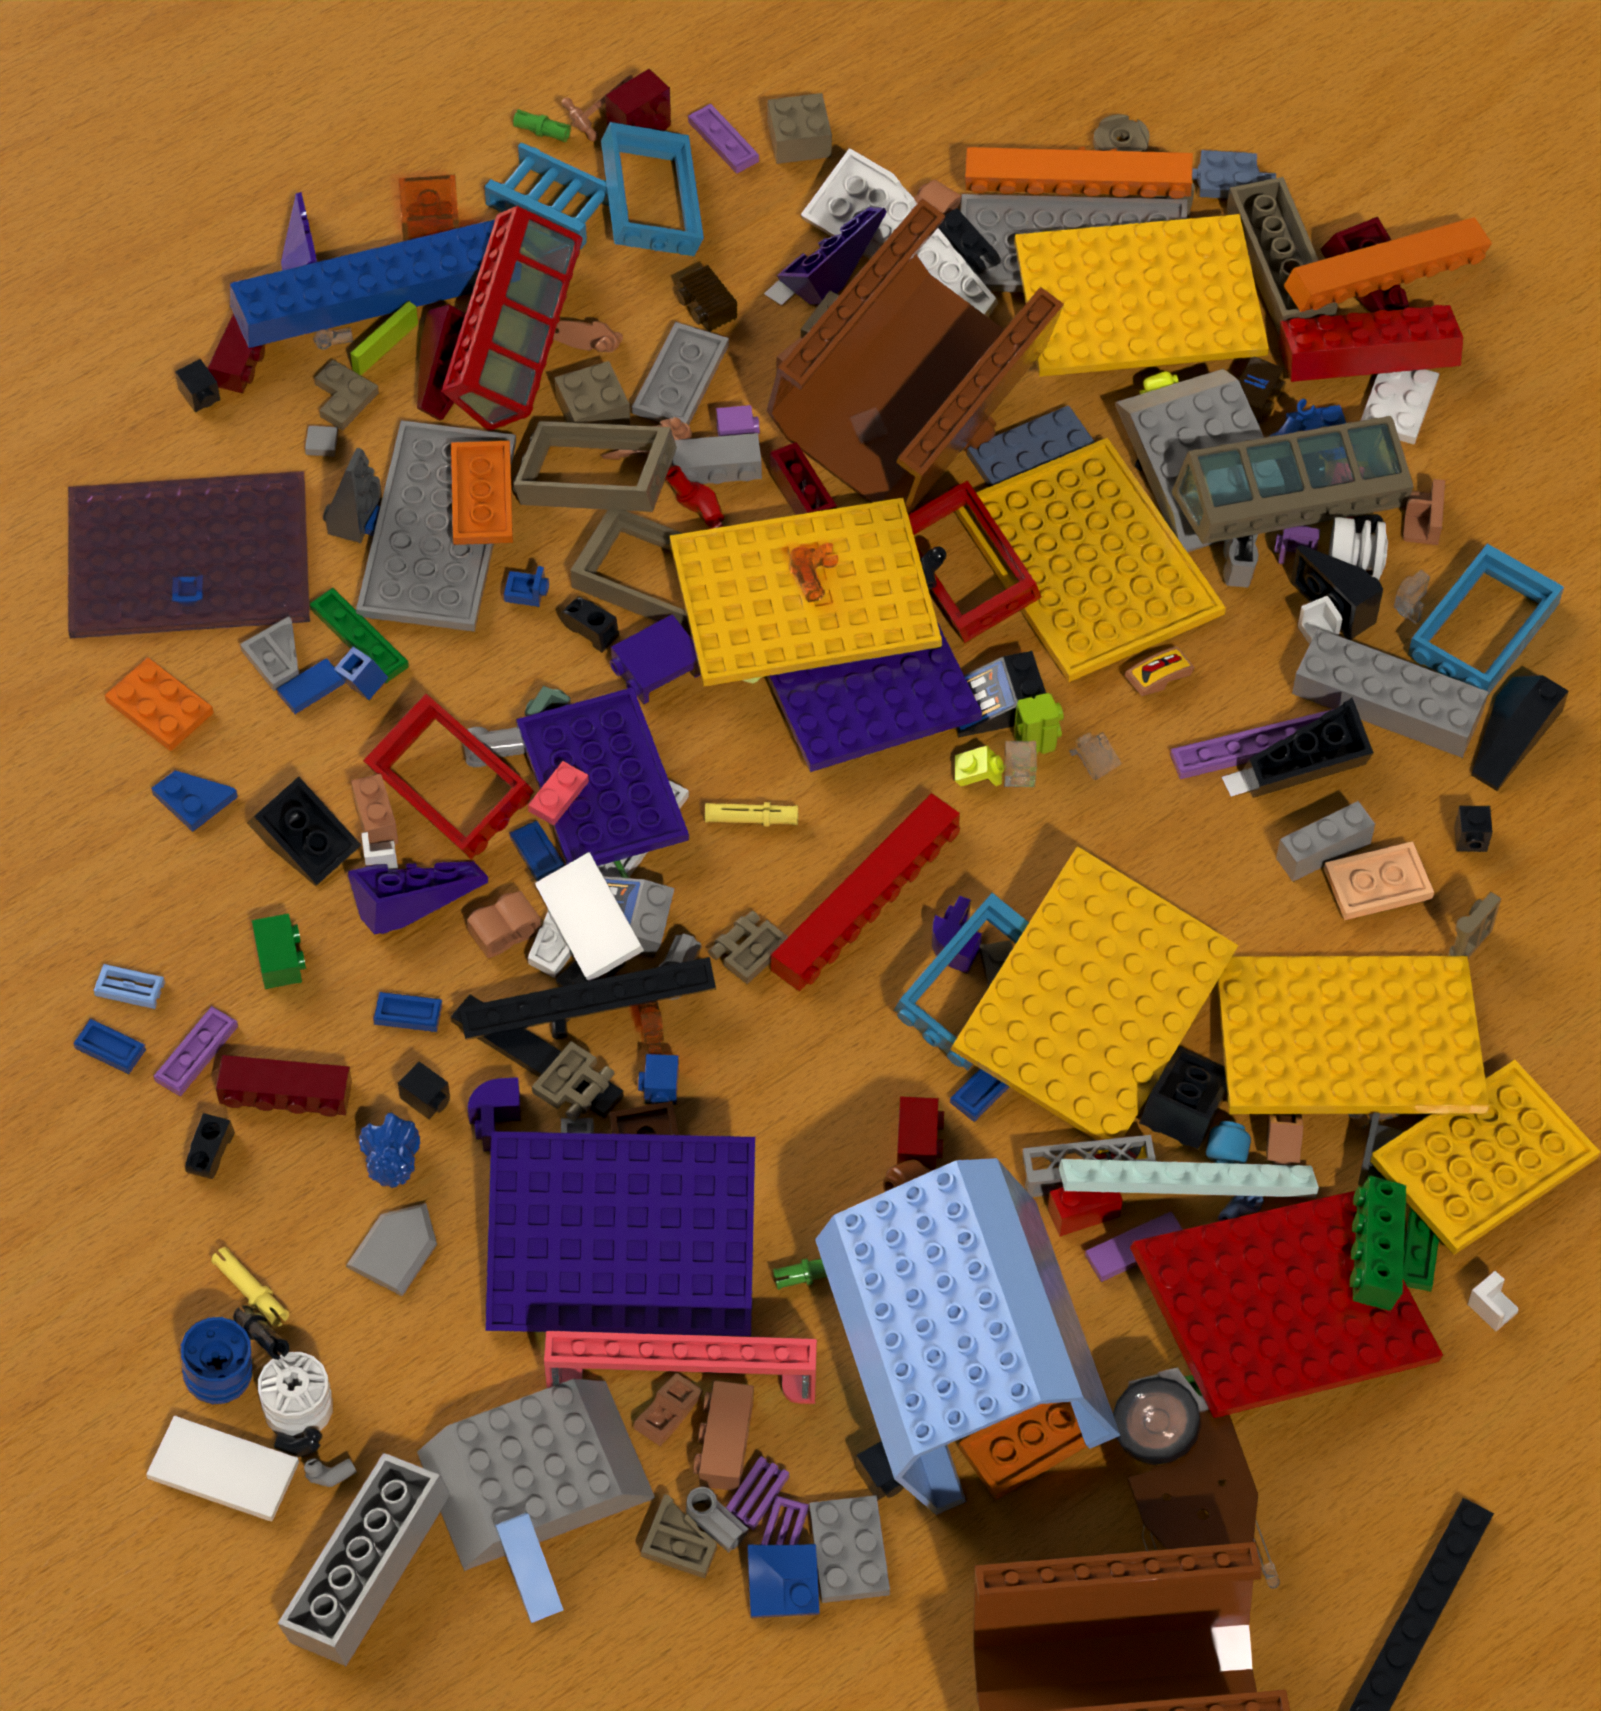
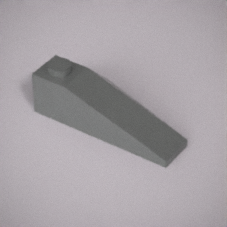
(354, 500)

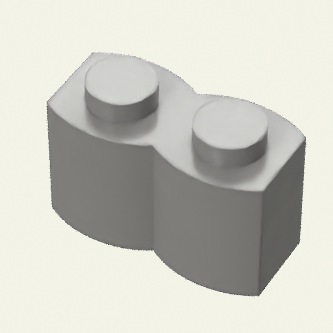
(1241, 560)

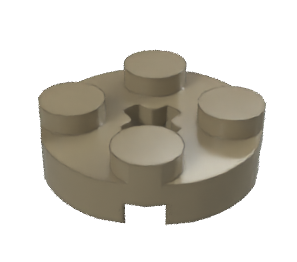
(1120, 126)

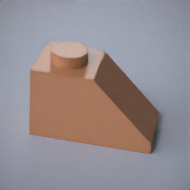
(1284, 1138)

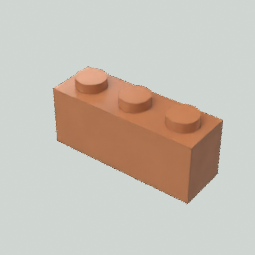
(724, 1435)

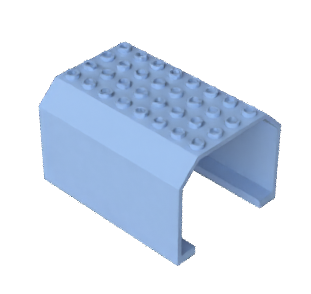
(957, 1318)

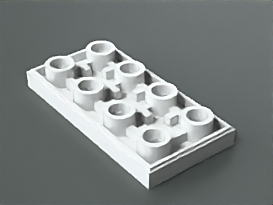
(589, 917)
(223, 1468)

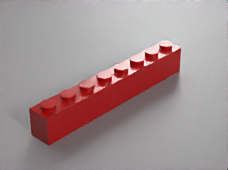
(865, 892)

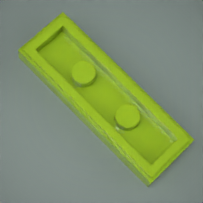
(384, 338)

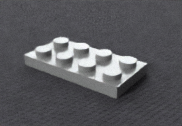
(680, 374)

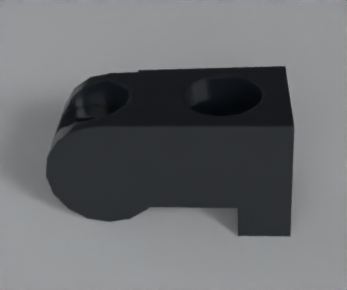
(590, 622)
(208, 1145)

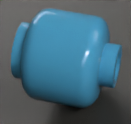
(1228, 1143)

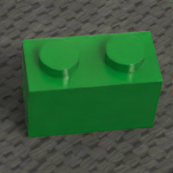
(277, 951)

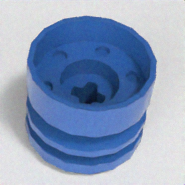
(216, 1343)

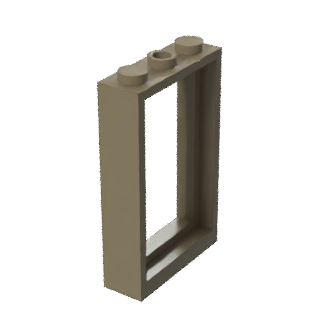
(594, 496)
(595, 551)

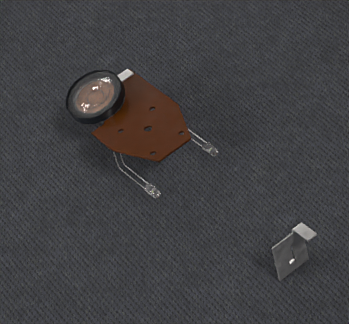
(1163, 1421)

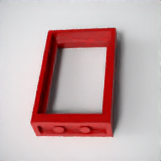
(1001, 605)
(406, 733)

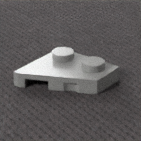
(273, 653)

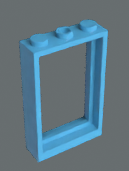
(657, 145)
(1509, 572)
(1000, 916)

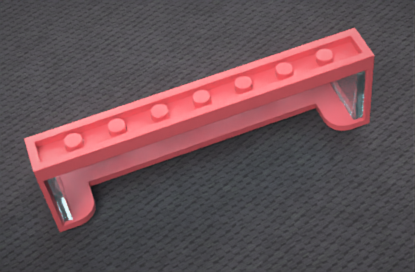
(792, 1358)

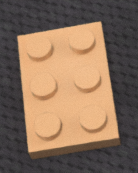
(1378, 880)

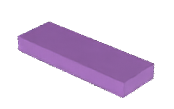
(723, 138)
(195, 1051)
(1115, 1254)

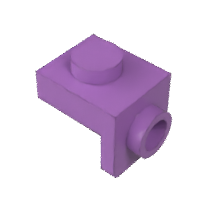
(1295, 537)

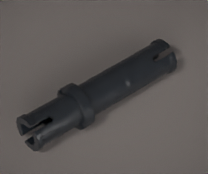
(261, 1332)

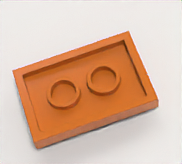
(159, 704)

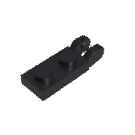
(968, 241)

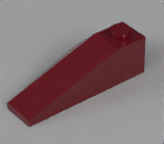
(1359, 237)
(436, 352)

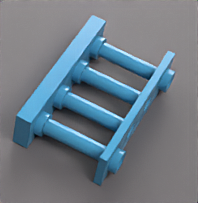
(530, 158)

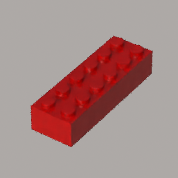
(1370, 343)

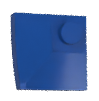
(783, 1580)

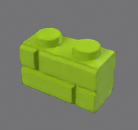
(1039, 722)

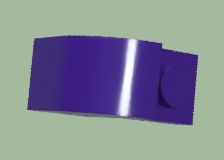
(946, 928)
(491, 1103)

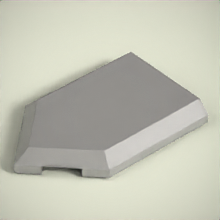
(395, 1248)

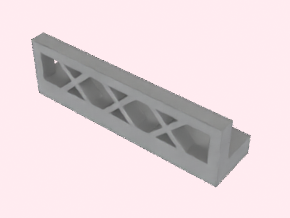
(1043, 1181)

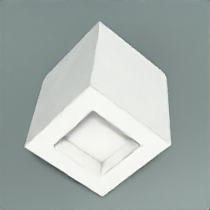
(1319, 615)
(379, 853)
(1491, 1303)

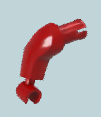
(696, 497)

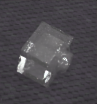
(1020, 764)

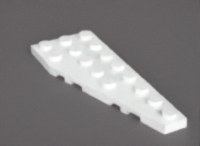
(864, 184)

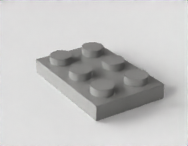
(849, 1549)

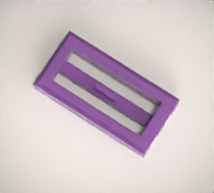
(771, 1470)
(791, 1506)

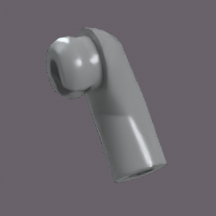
(326, 1475)

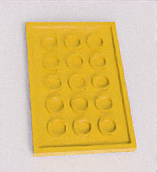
(1484, 1167)

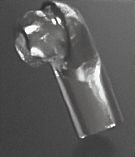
(325, 337)

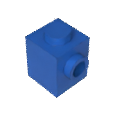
(361, 673)
(660, 1079)

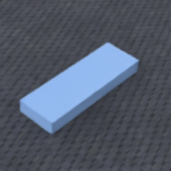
(529, 1567)

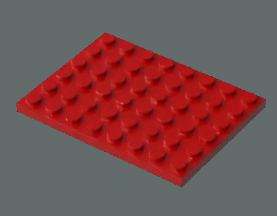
(1271, 1306)

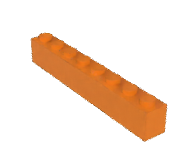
(1079, 172)
(1387, 264)

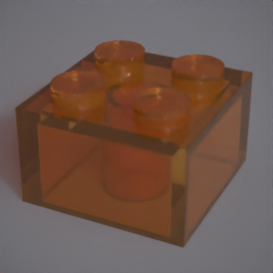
(428, 205)

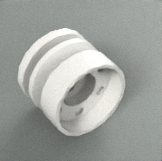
(1362, 548)
(300, 1409)

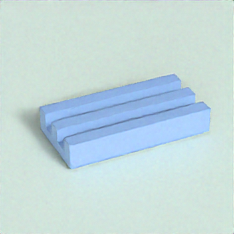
(128, 991)

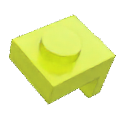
(978, 766)

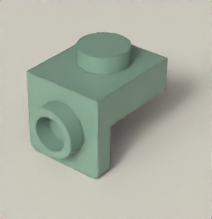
(547, 700)

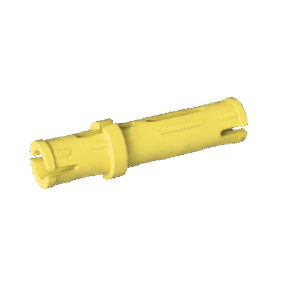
(744, 813)
(258, 1296)

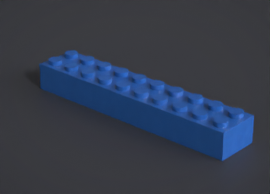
(359, 285)

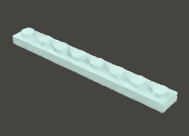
(1188, 1178)

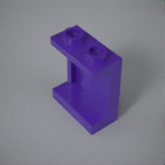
(654, 657)

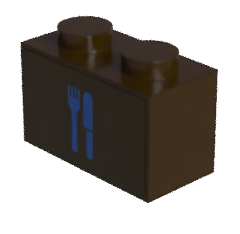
(1261, 384)

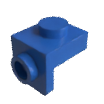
(526, 588)

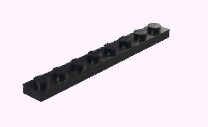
(587, 998)
(1423, 1608)

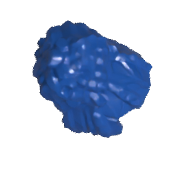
(390, 1150)

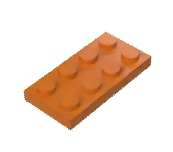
(481, 492)
(1023, 1446)

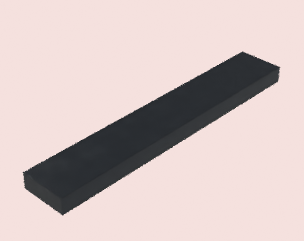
(536, 1057)

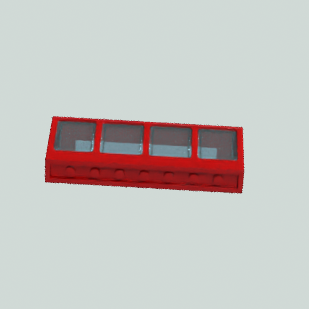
(511, 318)

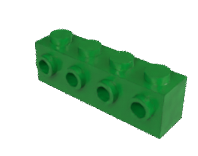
(1378, 1243)

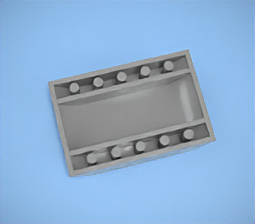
(1181, 419)
(545, 1455)

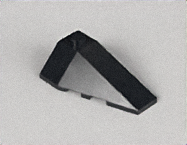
(1516, 724)

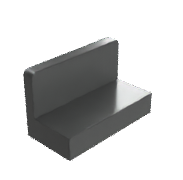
(1377, 1137)

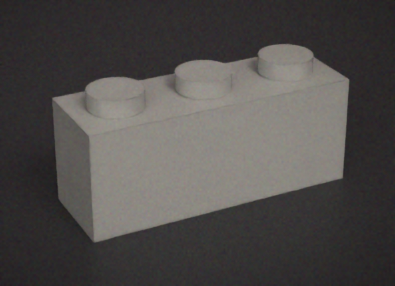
(719, 458)
(1325, 841)

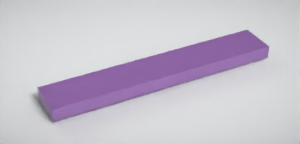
(1233, 748)

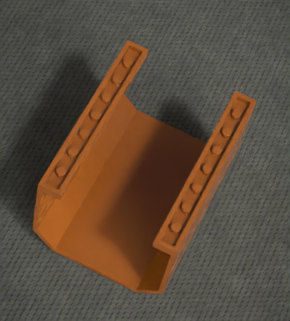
(914, 355)
(1120, 1632)

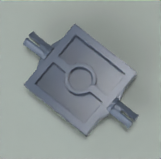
(1224, 170)

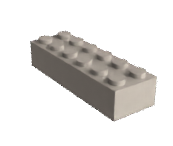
(1390, 692)
(364, 1559)

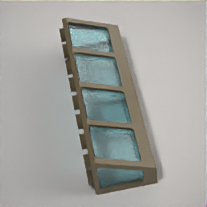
(1293, 479)

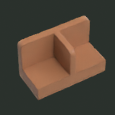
(1424, 515)

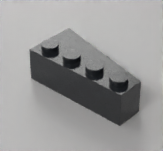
(1312, 752)

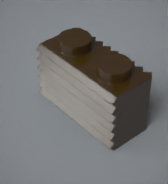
(707, 298)

